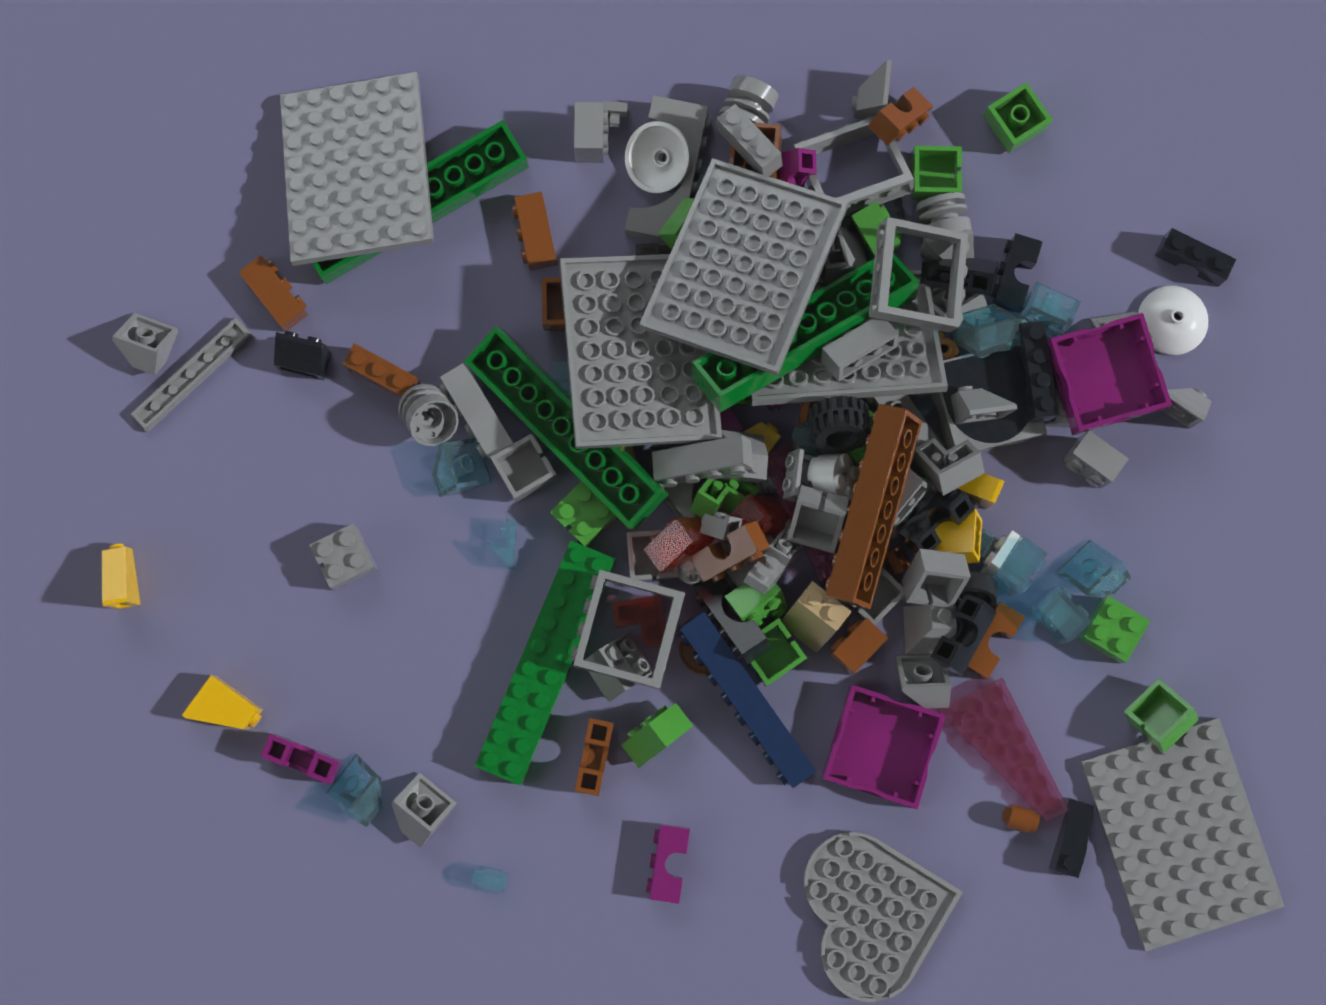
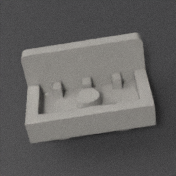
(796, 474)

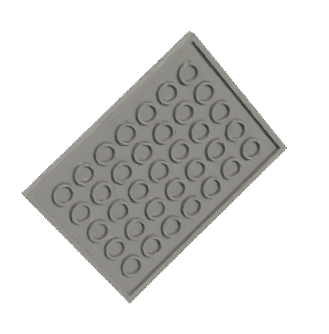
(355, 169)
(744, 266)
(908, 369)
(624, 379)
(1182, 835)

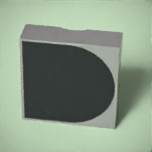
(999, 374)

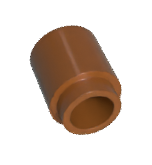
(953, 350)
(1020, 818)

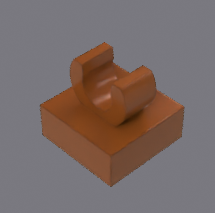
(897, 560)

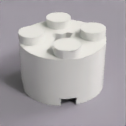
(833, 474)

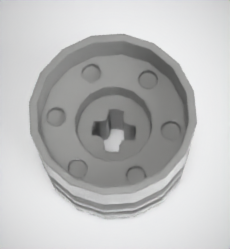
(752, 97)
(945, 212)
(428, 414)

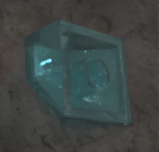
(459, 467)
(1094, 571)
(358, 791)

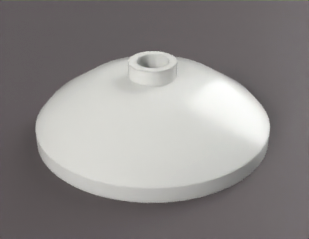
(645, 155)
(1168, 334)

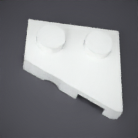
(996, 559)

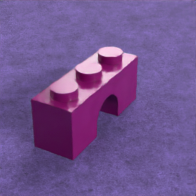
(798, 166)
(302, 758)
(664, 885)

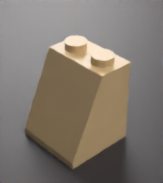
(815, 617)

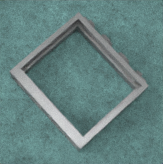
(879, 192)
(882, 275)
(585, 628)

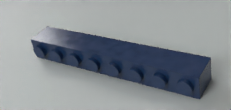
(747, 700)

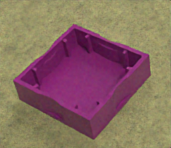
(1107, 374)
(883, 746)

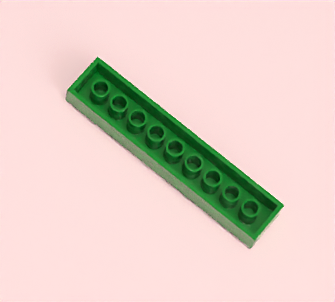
(454, 181)
(826, 318)
(548, 412)
(542, 667)

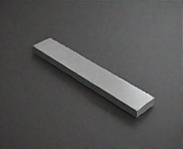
(191, 374)

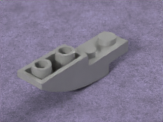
(773, 563)

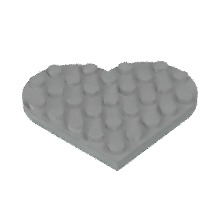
(877, 913)

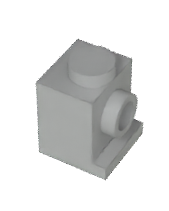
(719, 525)

